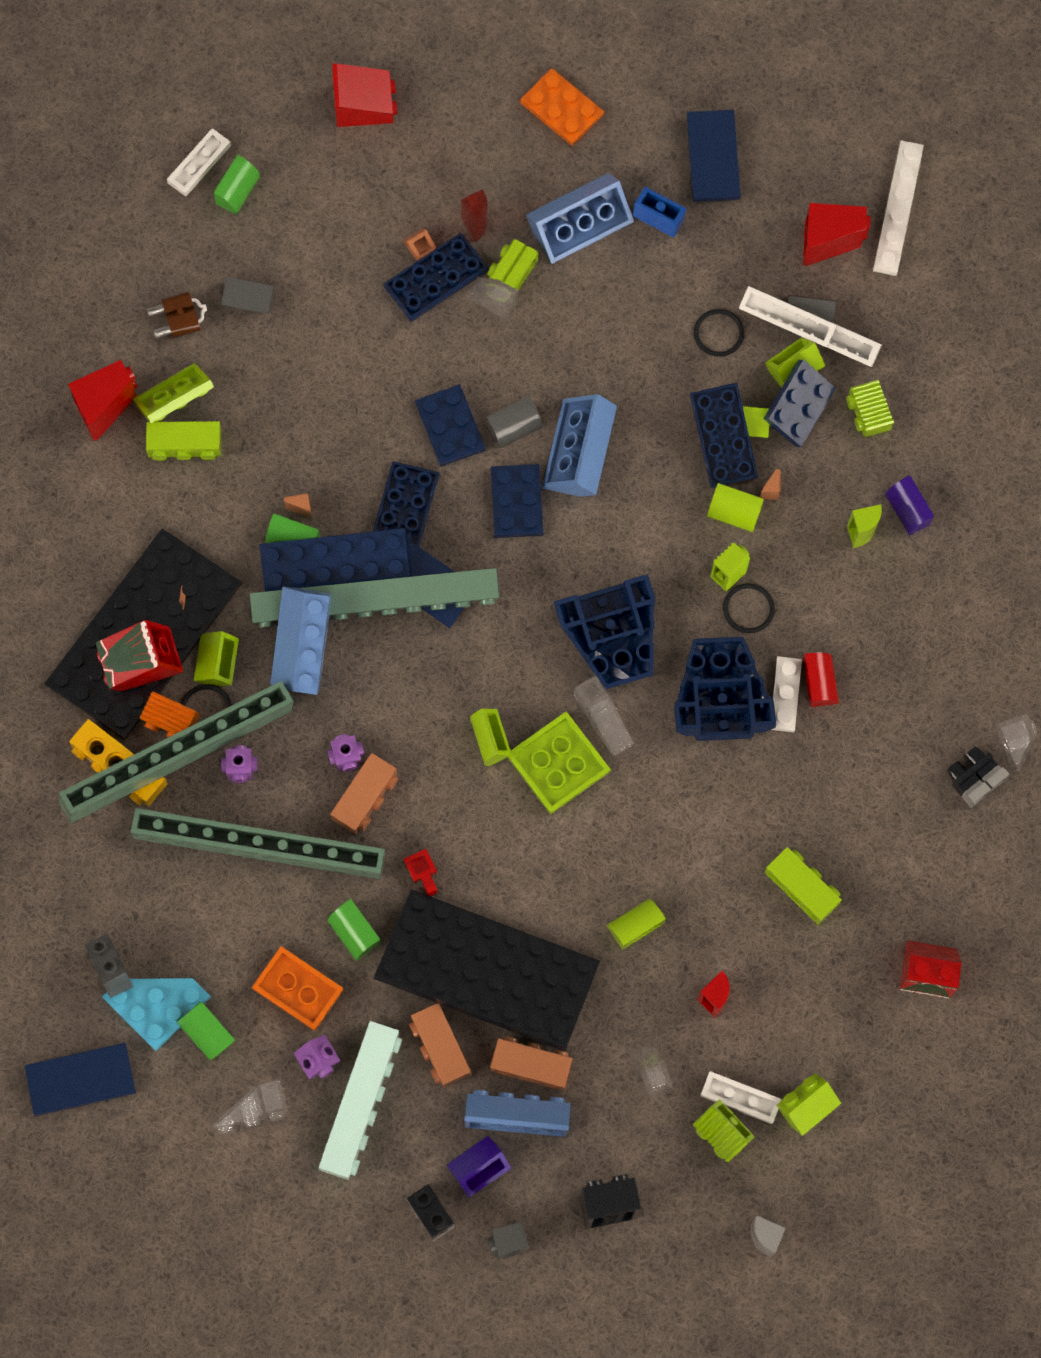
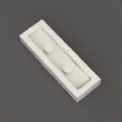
(199, 162)
(786, 692)
(741, 1097)

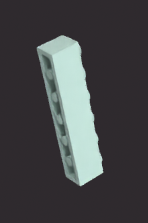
(359, 1101)

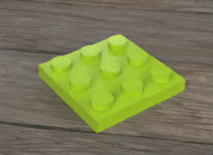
(558, 763)

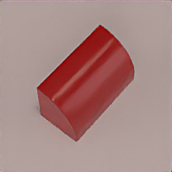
(820, 679)
(715, 994)

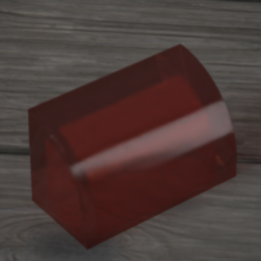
(475, 214)

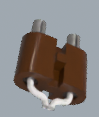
(180, 315)

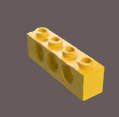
(90, 736)

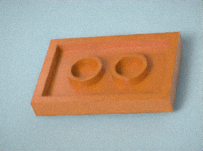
(561, 107)
(297, 988)

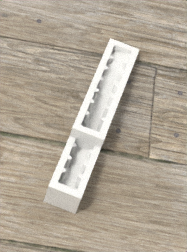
(810, 326)

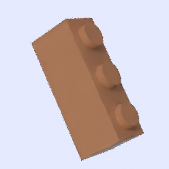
(364, 794)
(439, 1046)
(531, 1063)

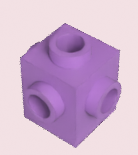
(349, 761)
(241, 772)
(317, 1057)

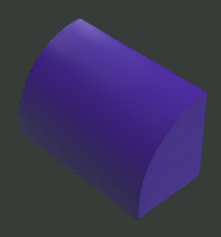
(909, 505)
(479, 1166)

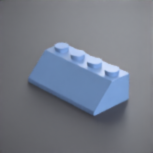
(580, 217)
(580, 445)
(301, 639)
(517, 1114)

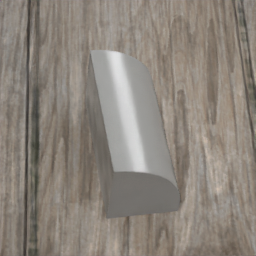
(766, 1235)

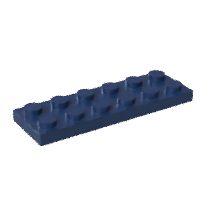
(335, 559)

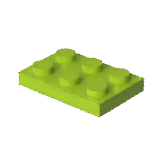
(173, 393)

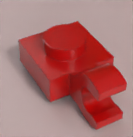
(421, 869)

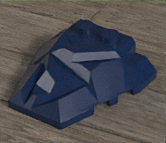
(608, 626)
(722, 693)

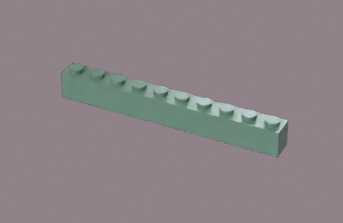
(391, 595)
(175, 752)
(258, 843)

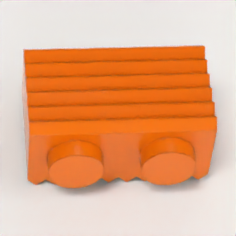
(167, 715)

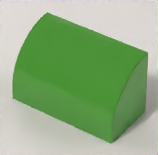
(236, 185)
(286, 529)
(353, 930)
(205, 1030)

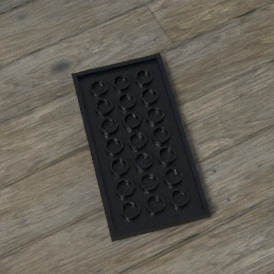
(149, 594)
(487, 970)

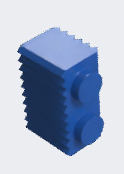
(659, 212)

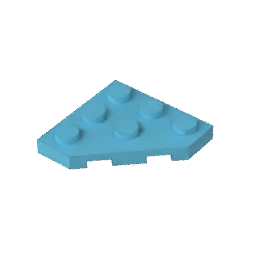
(157, 1005)

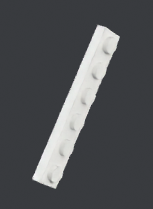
(898, 208)

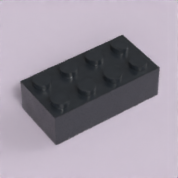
(610, 1201)

